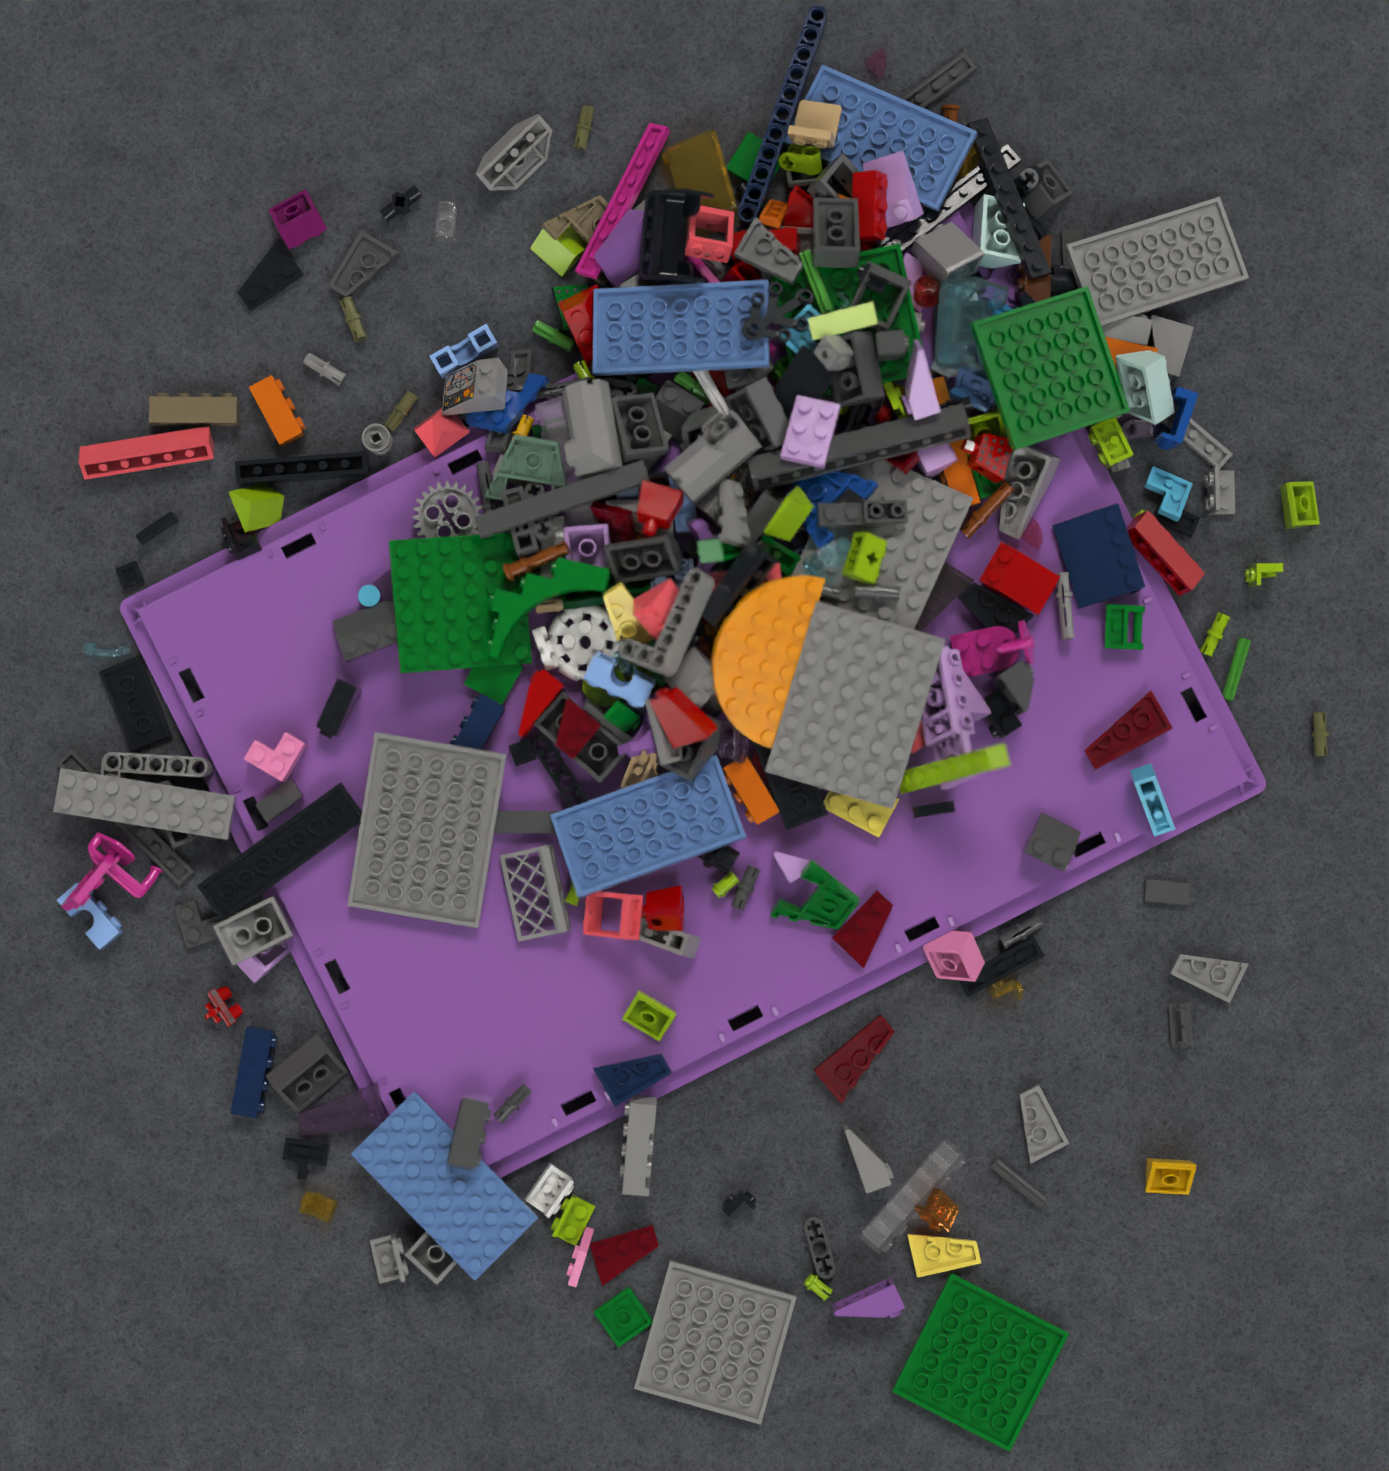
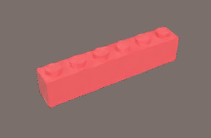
(146, 452)

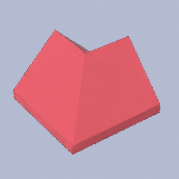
(440, 431)

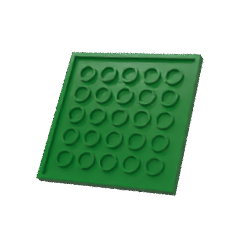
(845, 281)
(1049, 368)
(444, 602)
(980, 1362)

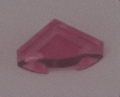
(877, 62)
(1033, 535)

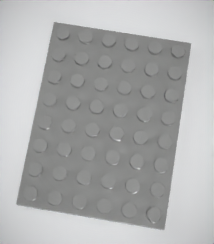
(913, 548)
(855, 704)
(427, 829)

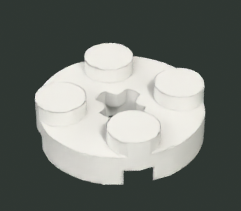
(545, 648)

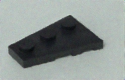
(992, 609)

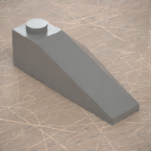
(1030, 477)

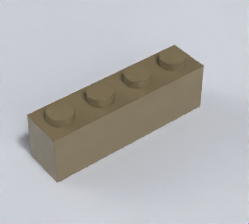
(194, 410)

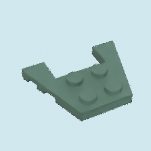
(531, 461)

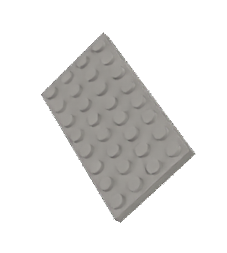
(1158, 261)

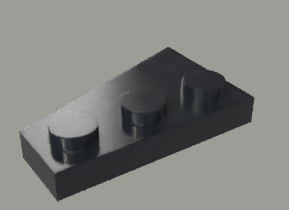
(270, 276)

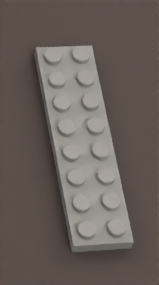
(144, 804)

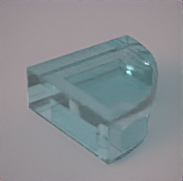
(624, 666)

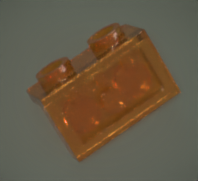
(939, 1211)

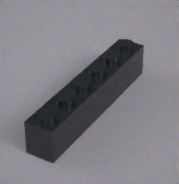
(302, 468)

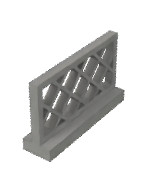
(554, 892)

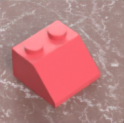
(654, 607)

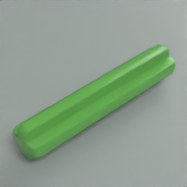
(815, 282)
(1236, 669)

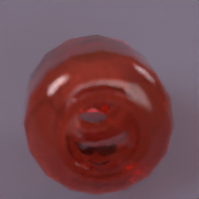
(926, 291)

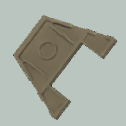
(583, 220)

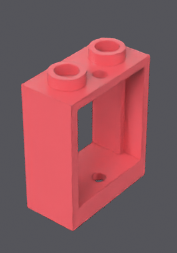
(713, 220)
(630, 915)

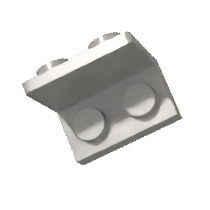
(1220, 492)

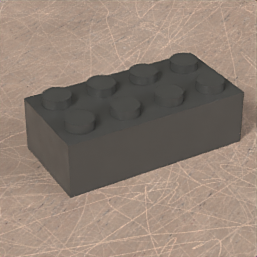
(600, 752)

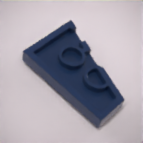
(632, 1076)

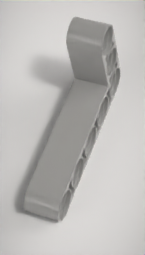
(677, 629)
(146, 765)

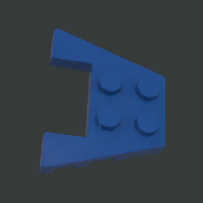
(515, 403)
(829, 489)

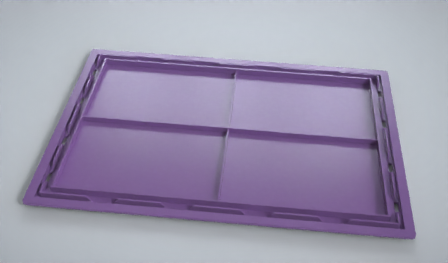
(483, 1013)

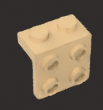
(815, 124)

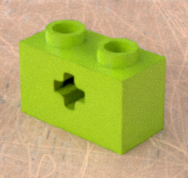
(864, 558)

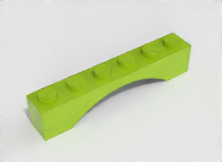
(954, 768)

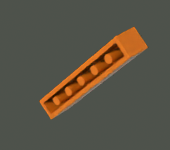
(957, 475)

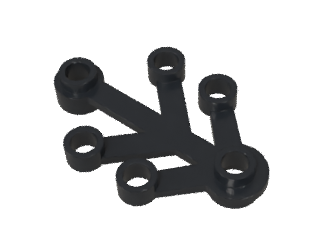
(774, 315)

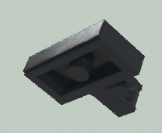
(305, 1154)

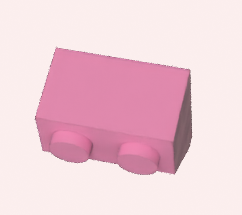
(955, 956)

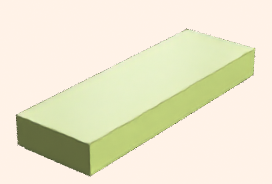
(843, 320)

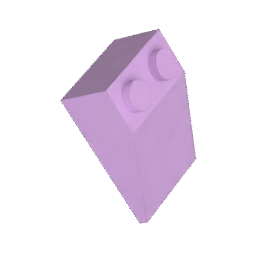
(901, 191)
(918, 387)

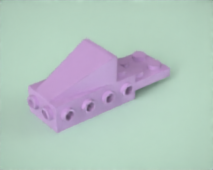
(951, 711)

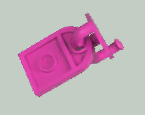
(986, 651)
(107, 864)

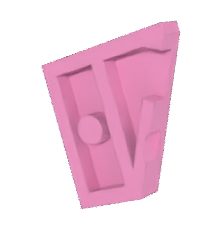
(579, 1255)

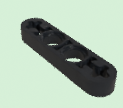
(563, 771)

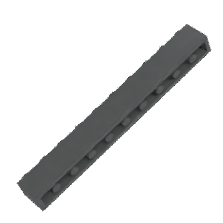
(865, 446)

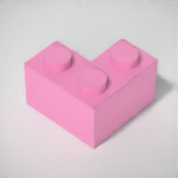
(280, 761)

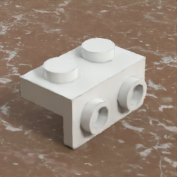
(550, 1190)

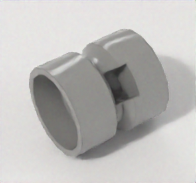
(377, 439)

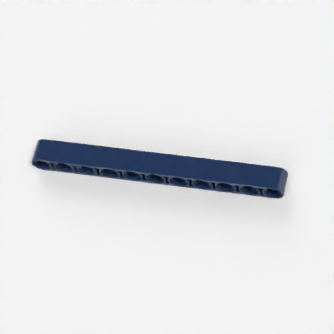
(783, 106)

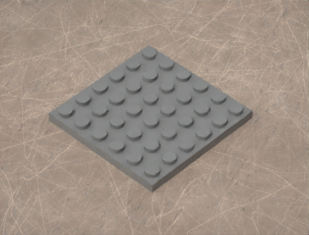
(715, 1342)

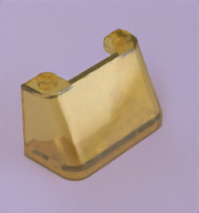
(700, 166)

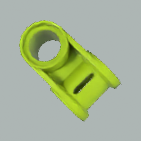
(802, 159)

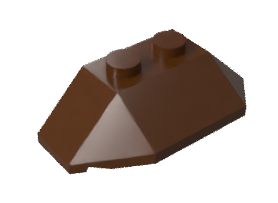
(1037, 289)

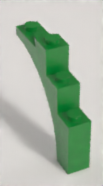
(513, 607)

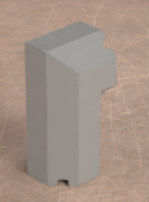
(591, 429)
(713, 456)

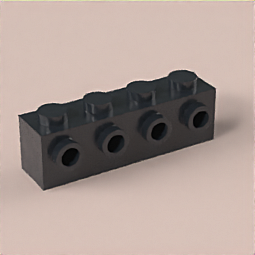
(741, 578)

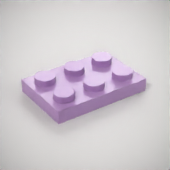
(810, 431)

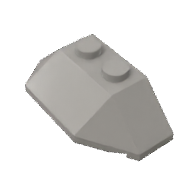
(516, 155)

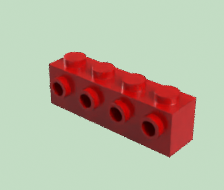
(1164, 553)

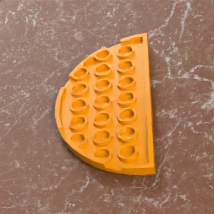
(760, 652)

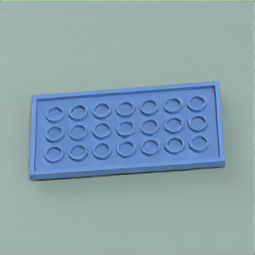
(883, 124)
(677, 328)
(647, 827)
(461, 1209)

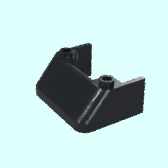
(665, 235)

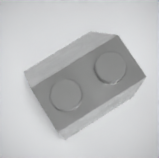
(947, 253)

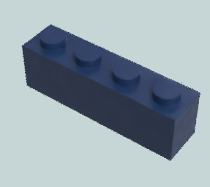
(479, 724)
(252, 1071)

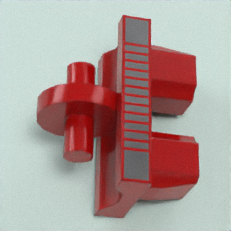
(218, 997)

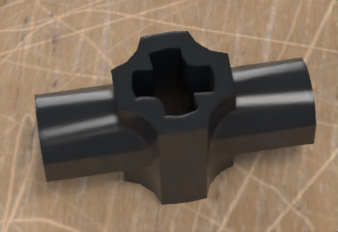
(409, 197)

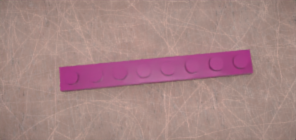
(625, 194)

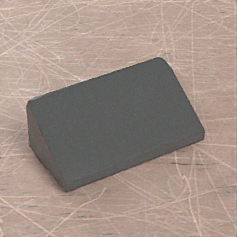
(279, 800)

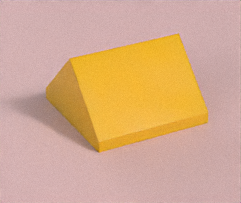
(1169, 1176)

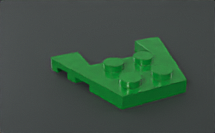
(826, 906)

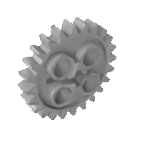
(465, 505)

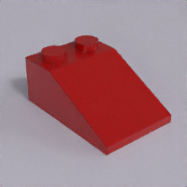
(1019, 578)
(540, 696)

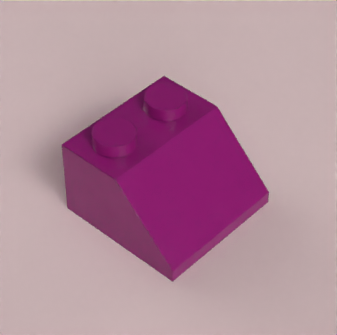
(297, 219)

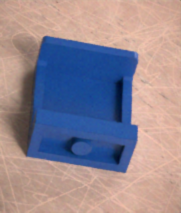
(1186, 400)

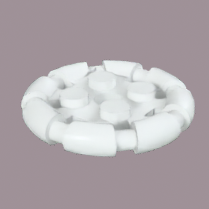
(574, 634)

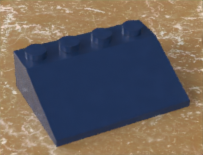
(1098, 556)

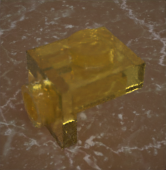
(1001, 988)
(318, 1206)

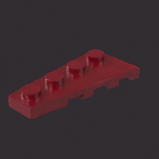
(1135, 728)
(854, 1057)

